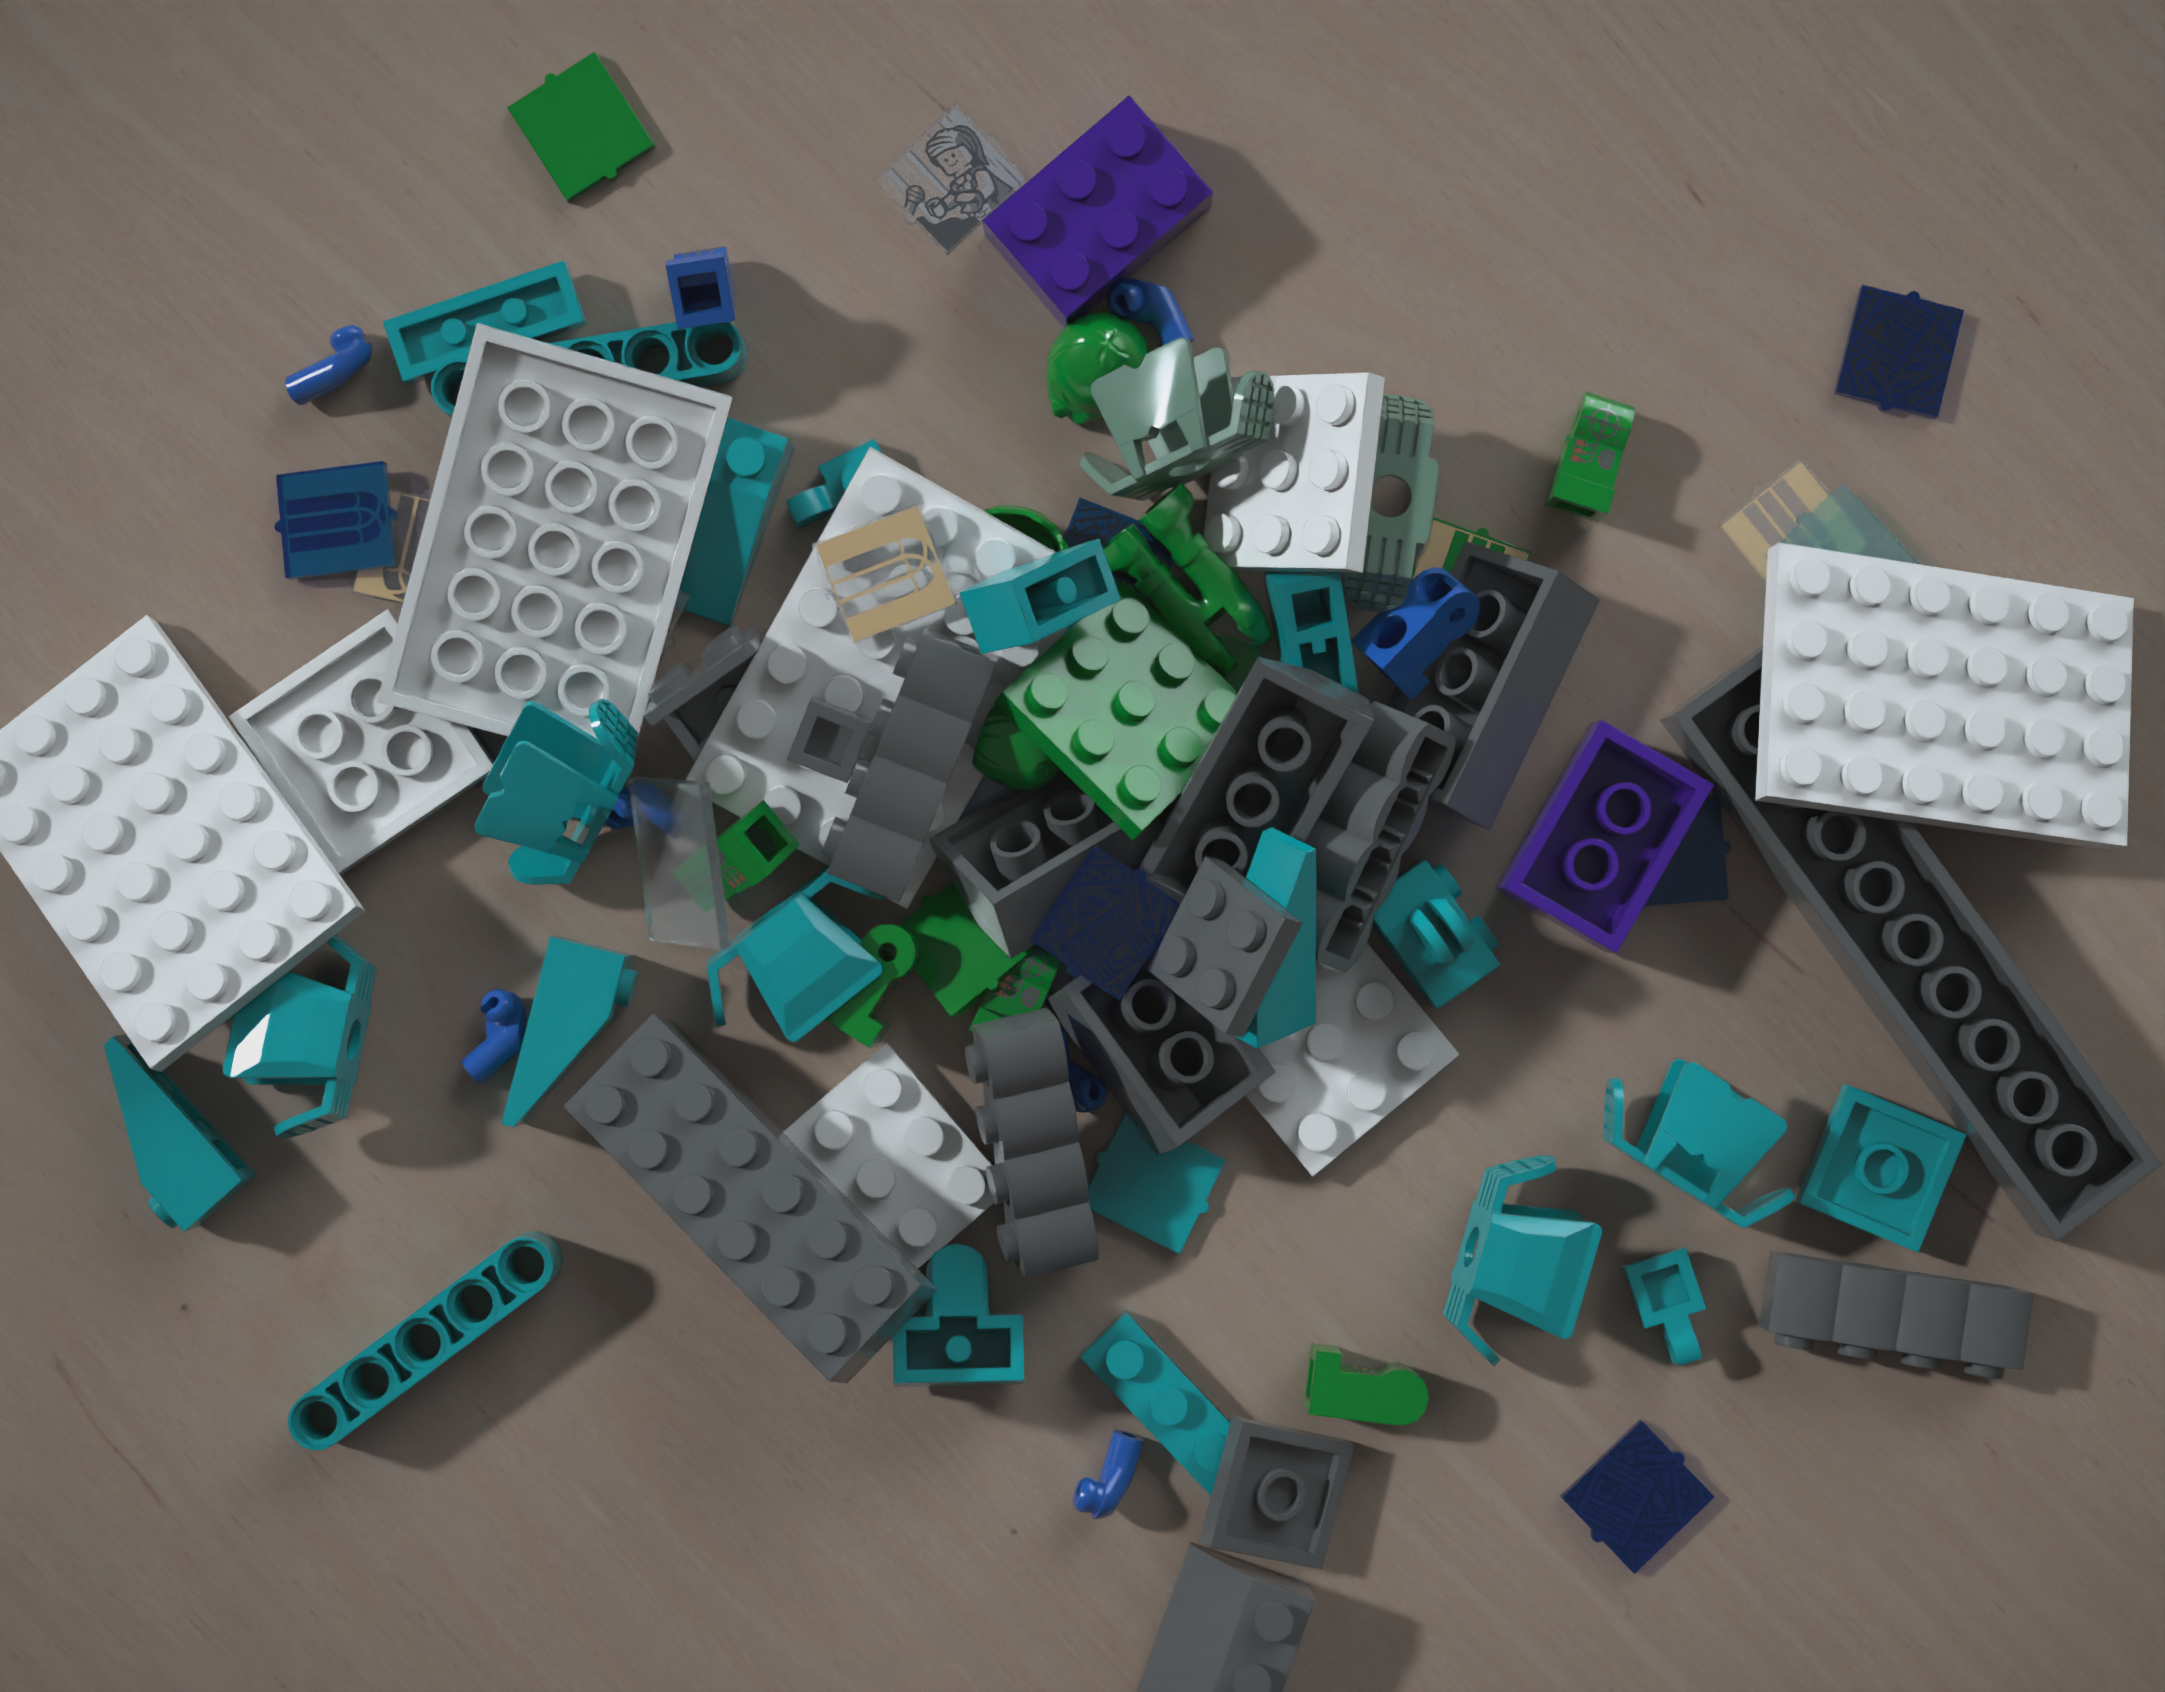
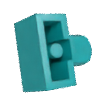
(1433, 935)
(958, 1336)

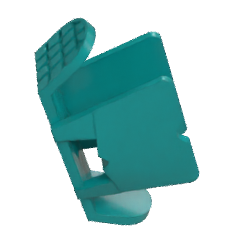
(548, 777)
(799, 959)
(300, 1037)
(1701, 1139)
(1526, 1257)

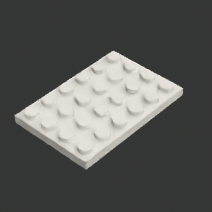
(552, 537)
(813, 656)
(1945, 698)
(160, 845)

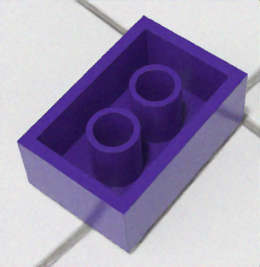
(1097, 212)
(1604, 836)

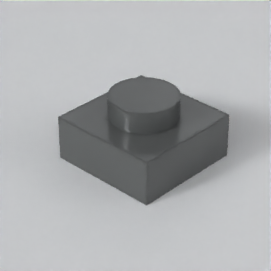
(829, 739)

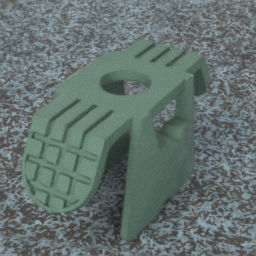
(1184, 414)
(1398, 542)

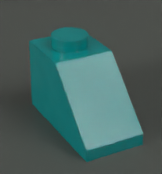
(1039, 597)

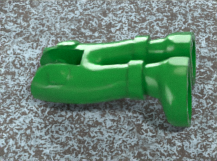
(1217, 582)

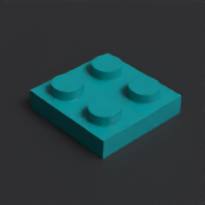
(1880, 1167)

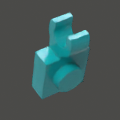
(824, 499)
(1665, 1294)

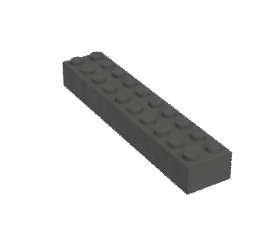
(1928, 976)

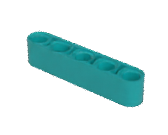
(626, 348)
(398, 1353)

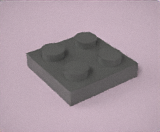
(1224, 946)
(1276, 1493)

